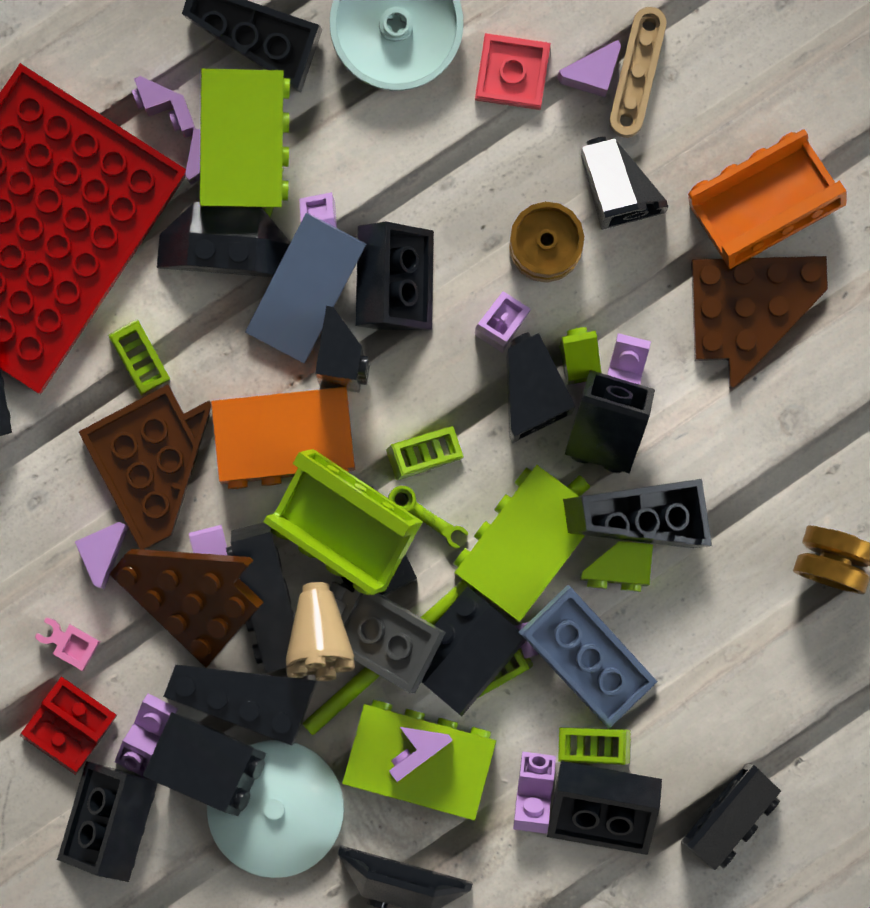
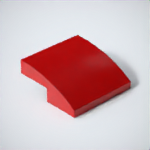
(68, 725)

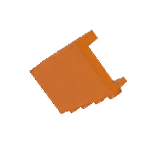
(765, 198)
(265, 433)

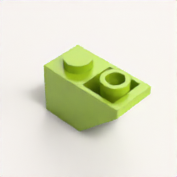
(579, 354)
(622, 564)

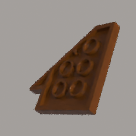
(751, 306)
(148, 460)
(191, 596)

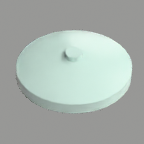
(396, 41)
(289, 817)

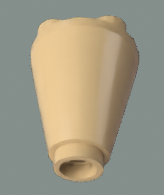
(318, 636)

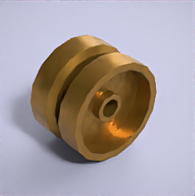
(541, 261)
(837, 554)

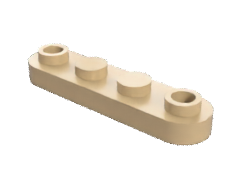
(637, 72)

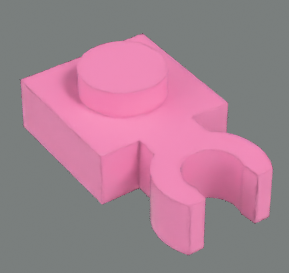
(72, 645)

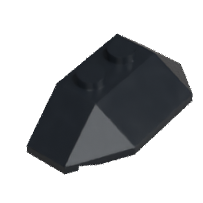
(223, 241)
(399, 883)

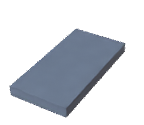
(303, 285)
(588, 656)

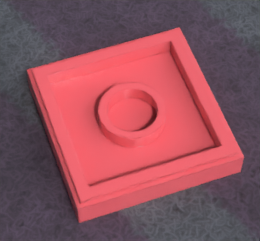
(512, 71)

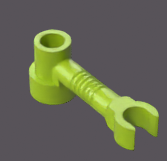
(424, 515)

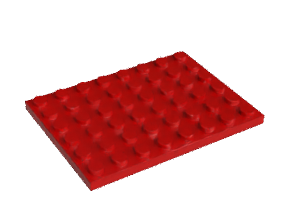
(70, 218)

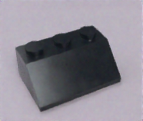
(395, 277)
(340, 356)
(471, 652)
(605, 808)
(732, 817)
(107, 821)

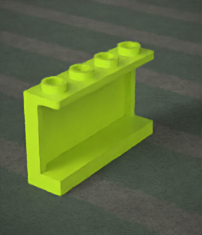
(243, 138)
(343, 523)
(522, 545)
(445, 782)

